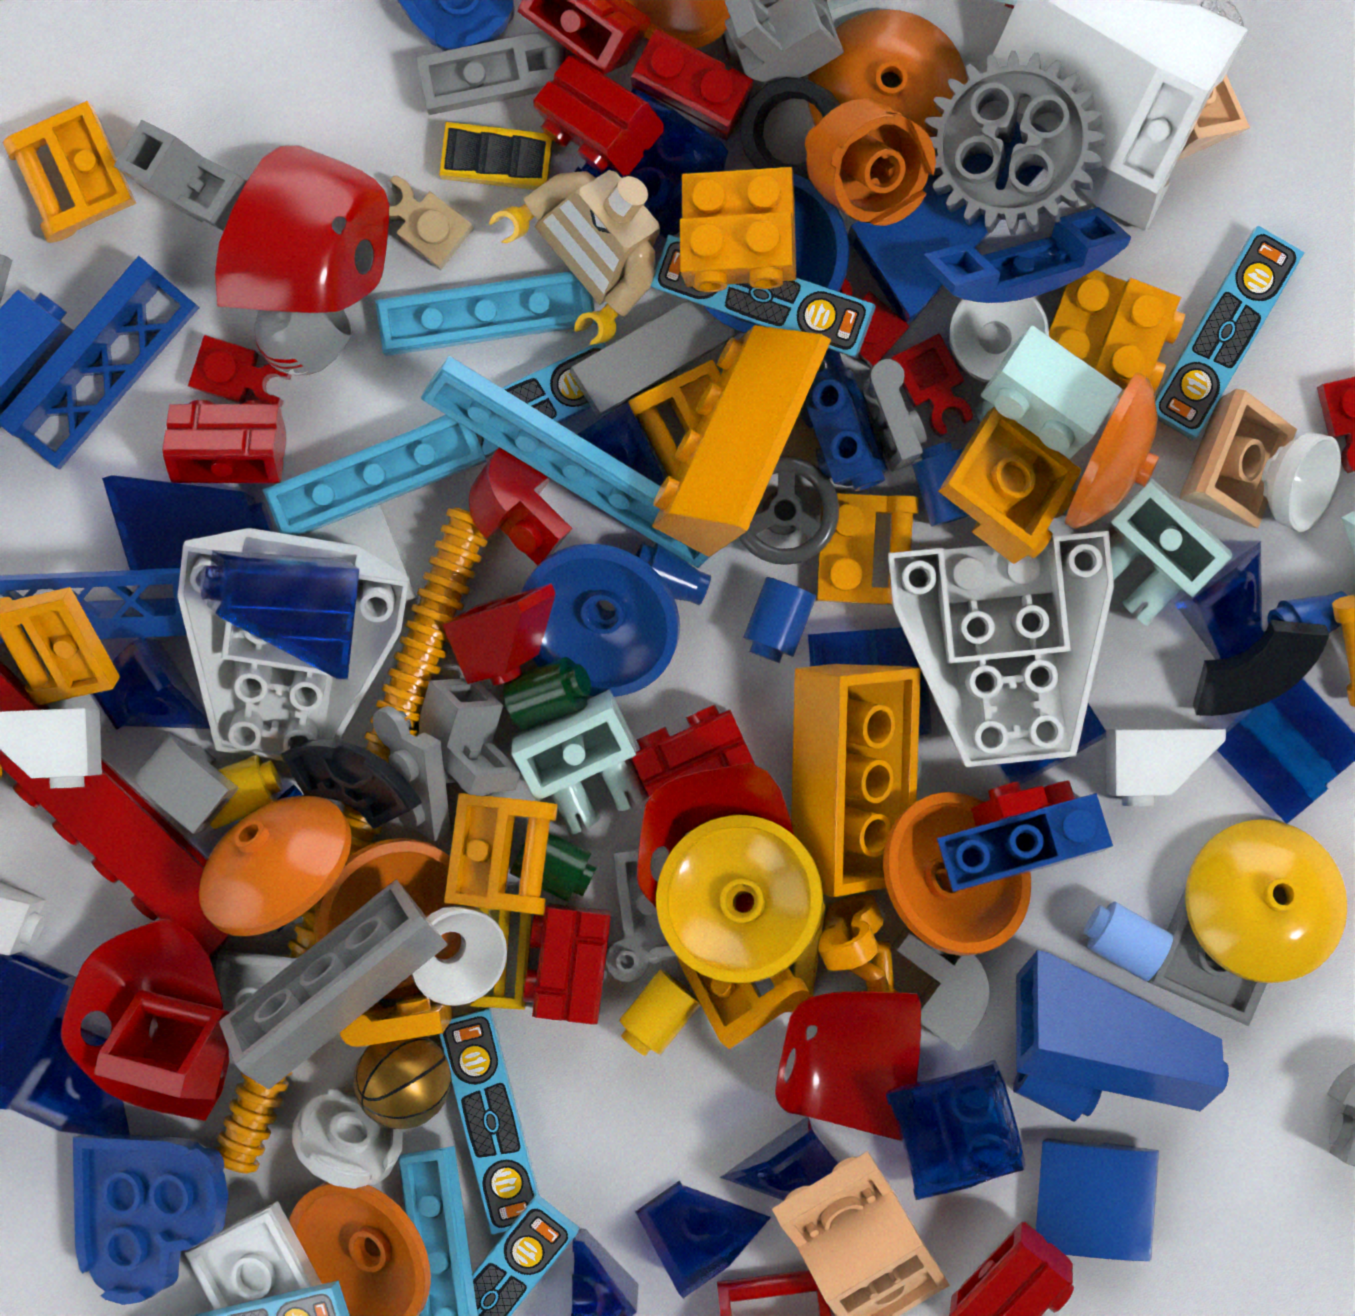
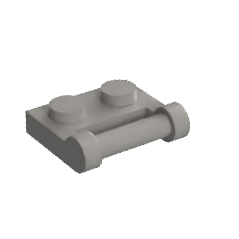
(896, 428)

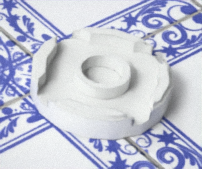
(342, 1142)

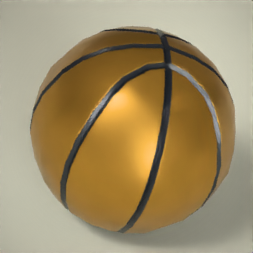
(402, 1082)

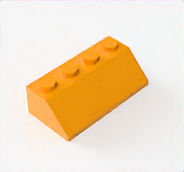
(738, 436)
(853, 767)

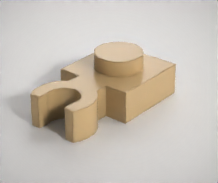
(429, 226)

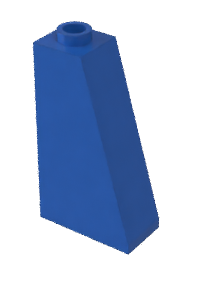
(897, 250)
(28, 338)
(1110, 1040)

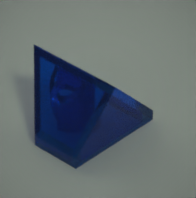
(624, 440)
(1228, 607)
(150, 691)
(66, 1098)
(787, 1162)
(697, 1233)
(599, 1281)

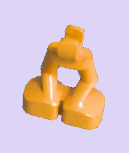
(851, 942)

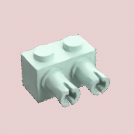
(1049, 393)
(1176, 542)
(574, 748)

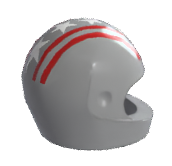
(301, 341)

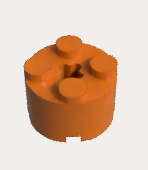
(870, 161)

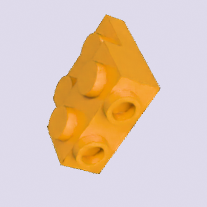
(738, 229)
(1117, 326)
(1011, 486)

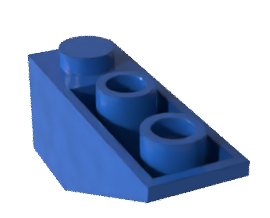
(1025, 843)

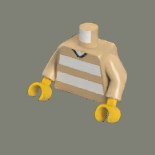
(600, 236)

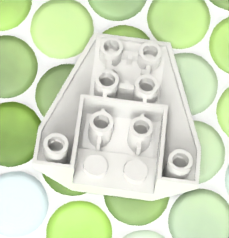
(1148, 78)
(1007, 641)
(261, 695)

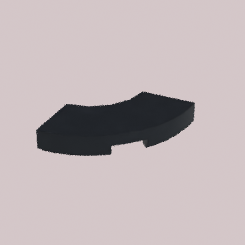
(1262, 671)
(353, 776)

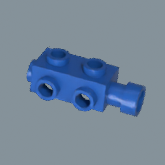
(842, 427)

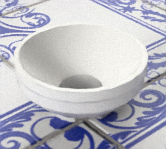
(972, 316)
(1302, 480)
(475, 965)

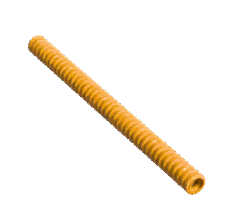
(405, 693)

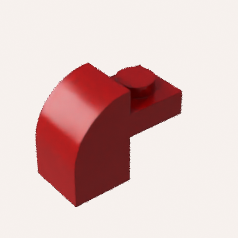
(509, 500)

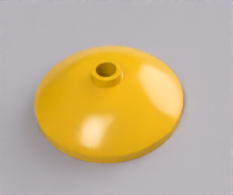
(701, 891)
(1235, 907)

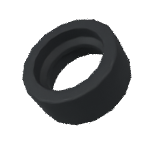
(759, 108)

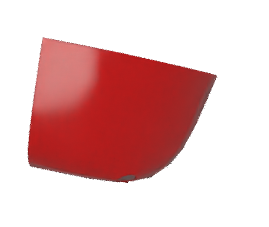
(281, 237)
(702, 797)
(153, 959)
(859, 1053)

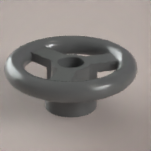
(818, 532)

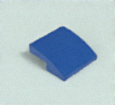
(1098, 1199)

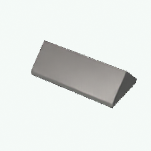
(330, 986)

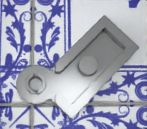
(422, 766)
(643, 936)

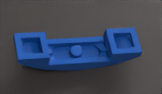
(1030, 269)

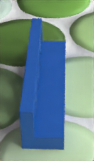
(83, 349)
(112, 618)

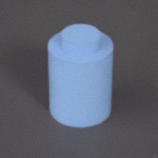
(1128, 940)

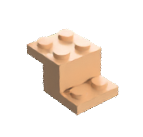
(860, 1242)

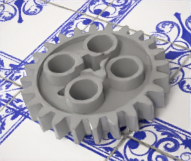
(1060, 152)

